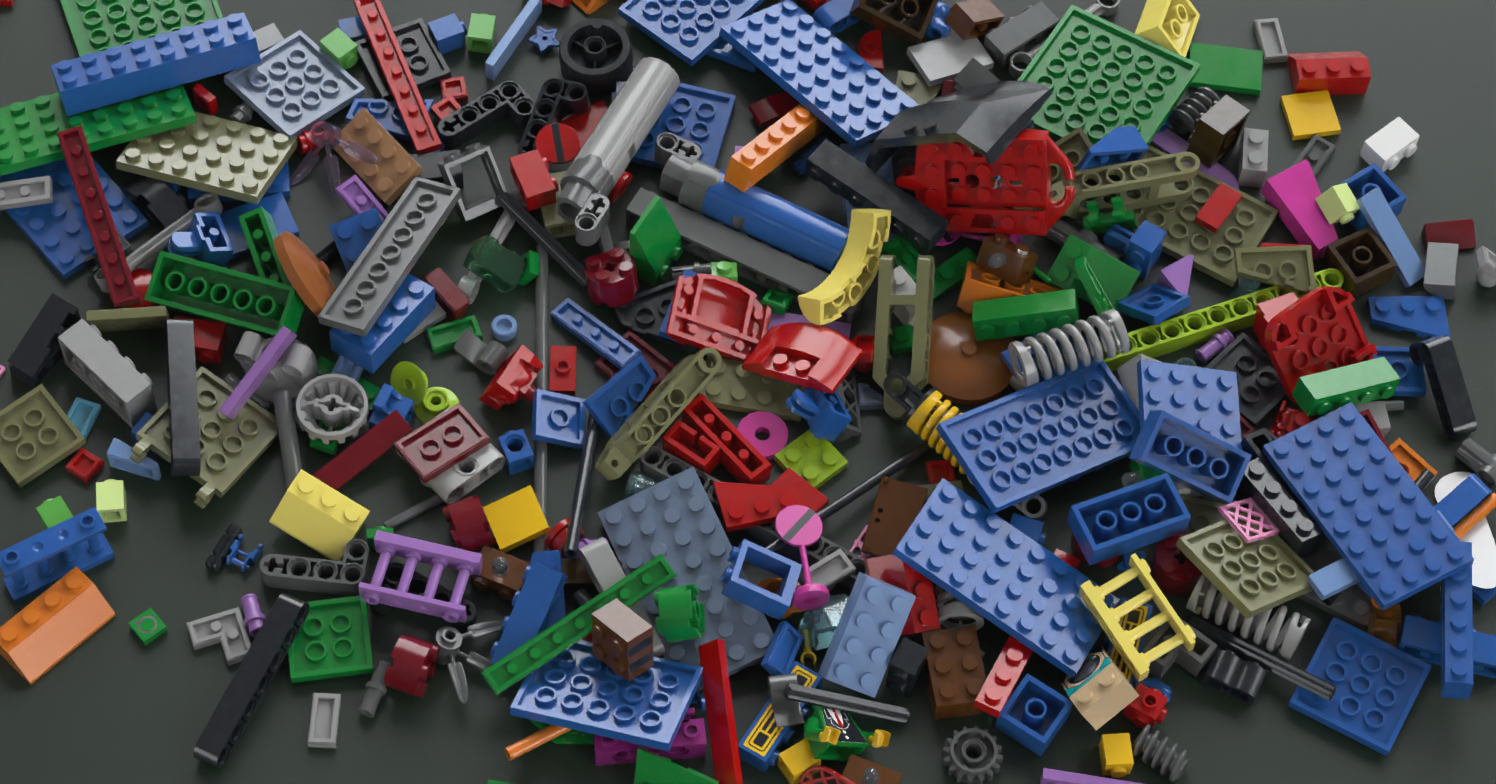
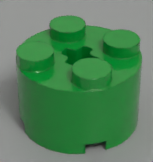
(680, 613)

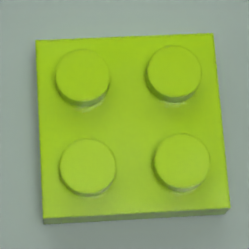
(812, 459)

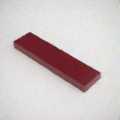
(364, 451)

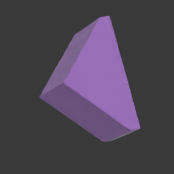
(1177, 275)

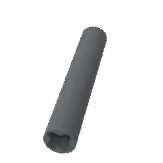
(287, 435)

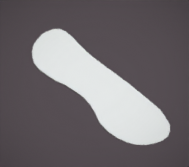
(1480, 535)

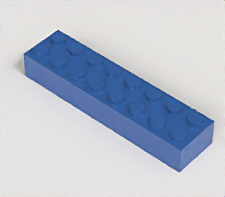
(155, 63)

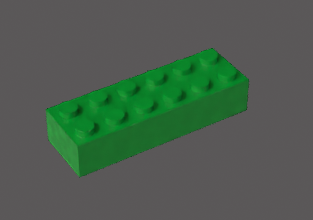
(224, 295)

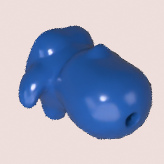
(937, 26)

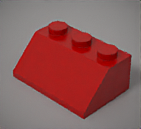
(1331, 71)
(894, 571)

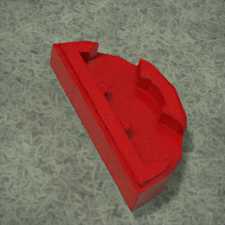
(871, 49)

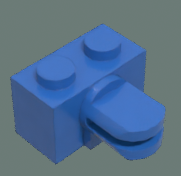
(204, 240)
(1140, 248)
(821, 410)

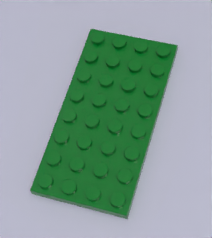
(32, 126)

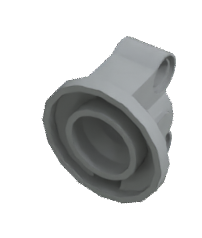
(290, 373)

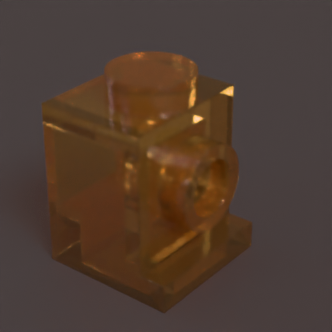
(1385, 623)

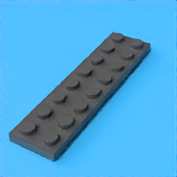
(389, 256)

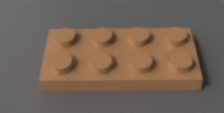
(394, 165)

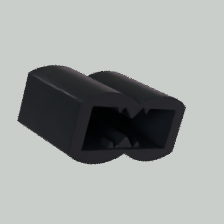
(1234, 676)

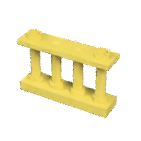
(1125, 640)

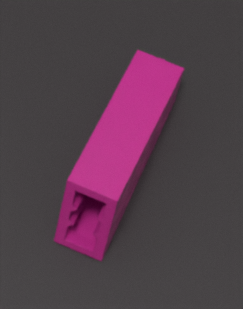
(1294, 196)

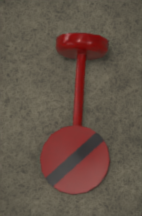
(561, 145)

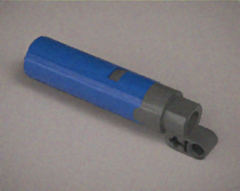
(750, 212)

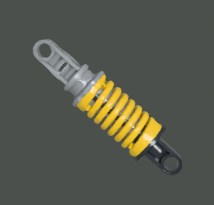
(918, 419)

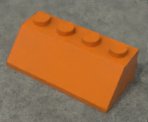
(982, 285)
(54, 625)

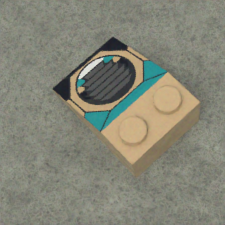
(1098, 688)

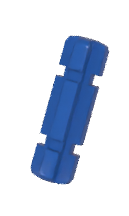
(801, 164)

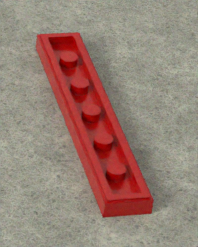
(720, 712)

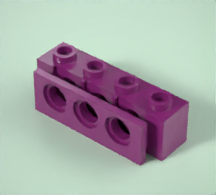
(688, 743)

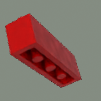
(736, 452)

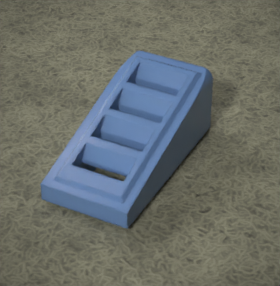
(119, 458)

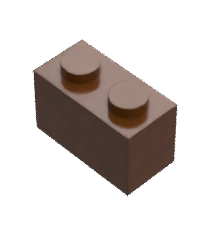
(974, 18)

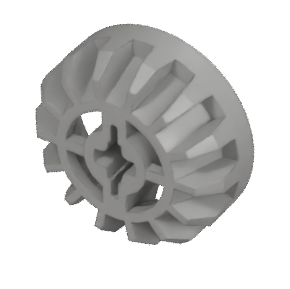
(334, 401)

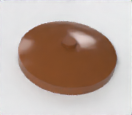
(305, 271)
(963, 367)

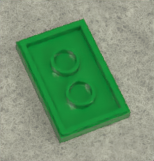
(1227, 68)

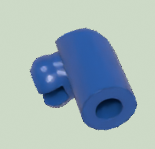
(1157, 684)

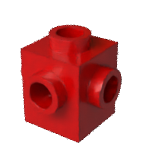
(1147, 707)

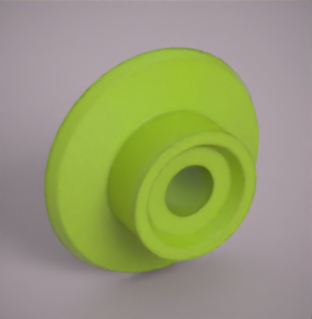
(409, 381)
(427, 411)

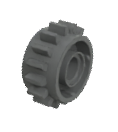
(977, 742)

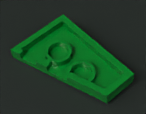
(660, 770)

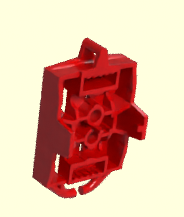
(1024, 160)

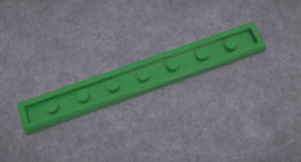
(575, 625)

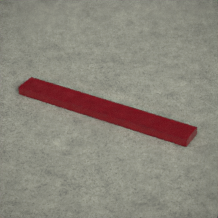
(98, 217)

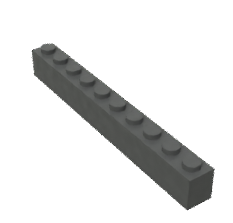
(754, 259)

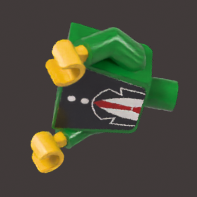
(836, 736)

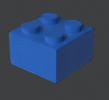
(1367, 180)
(1034, 715)

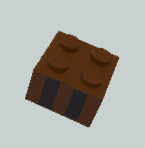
(622, 640)

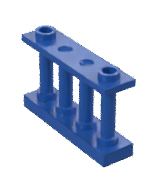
(51, 554)

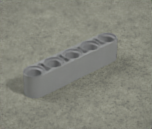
(605, 572)

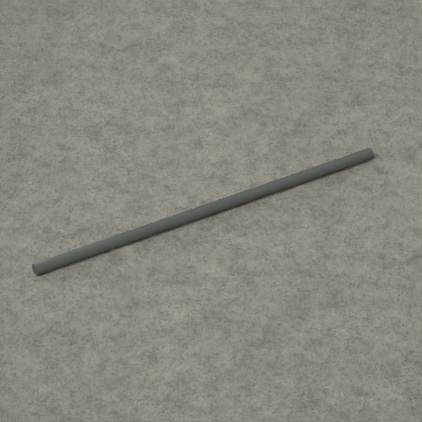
(541, 382)

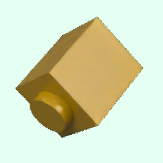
(1116, 754)
(796, 761)

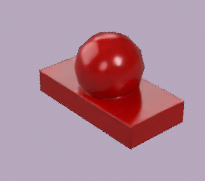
(866, 344)

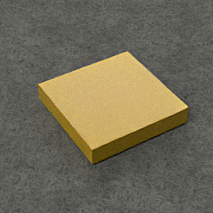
(1310, 115)
(516, 519)

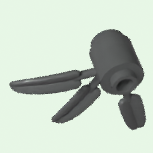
(450, 640)

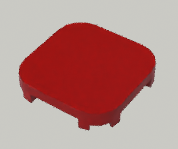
(1316, 336)

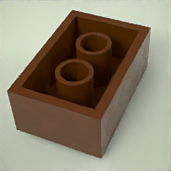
(953, 671)

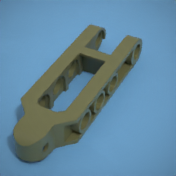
(1153, 189)
(921, 332)
(671, 398)

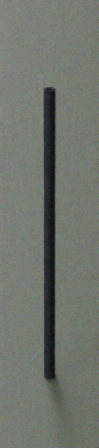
(862, 488)

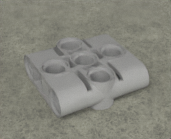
(455, 484)

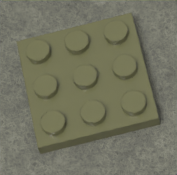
(35, 436)

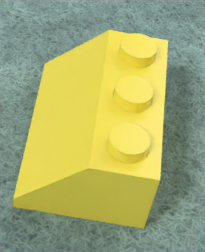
(1169, 24)
(319, 516)

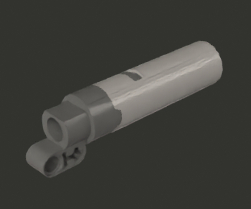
(613, 146)

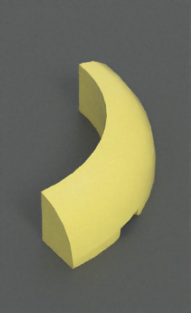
(854, 269)

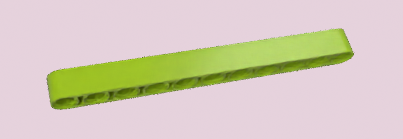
(1203, 321)

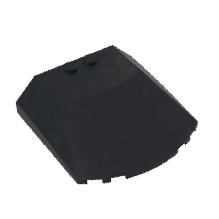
(979, 116)

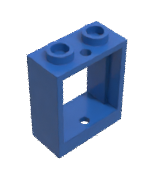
(755, 596)

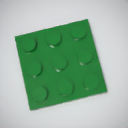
(332, 641)

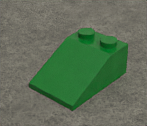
(654, 243)
(1111, 273)

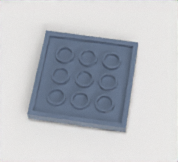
(295, 85)

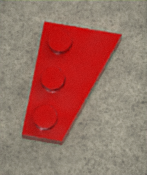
(752, 504)

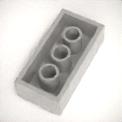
(107, 372)

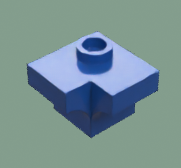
(389, 401)

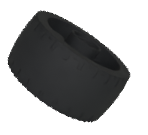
(596, 55)

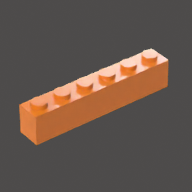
(772, 147)

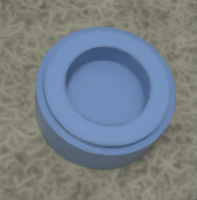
(504, 327)

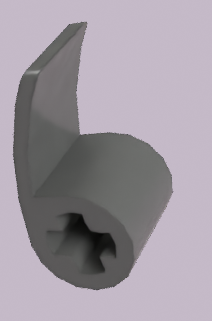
(482, 356)
(785, 711)

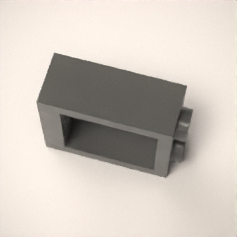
(486, 204)

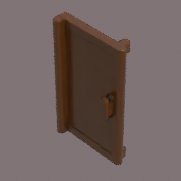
(900, 507)

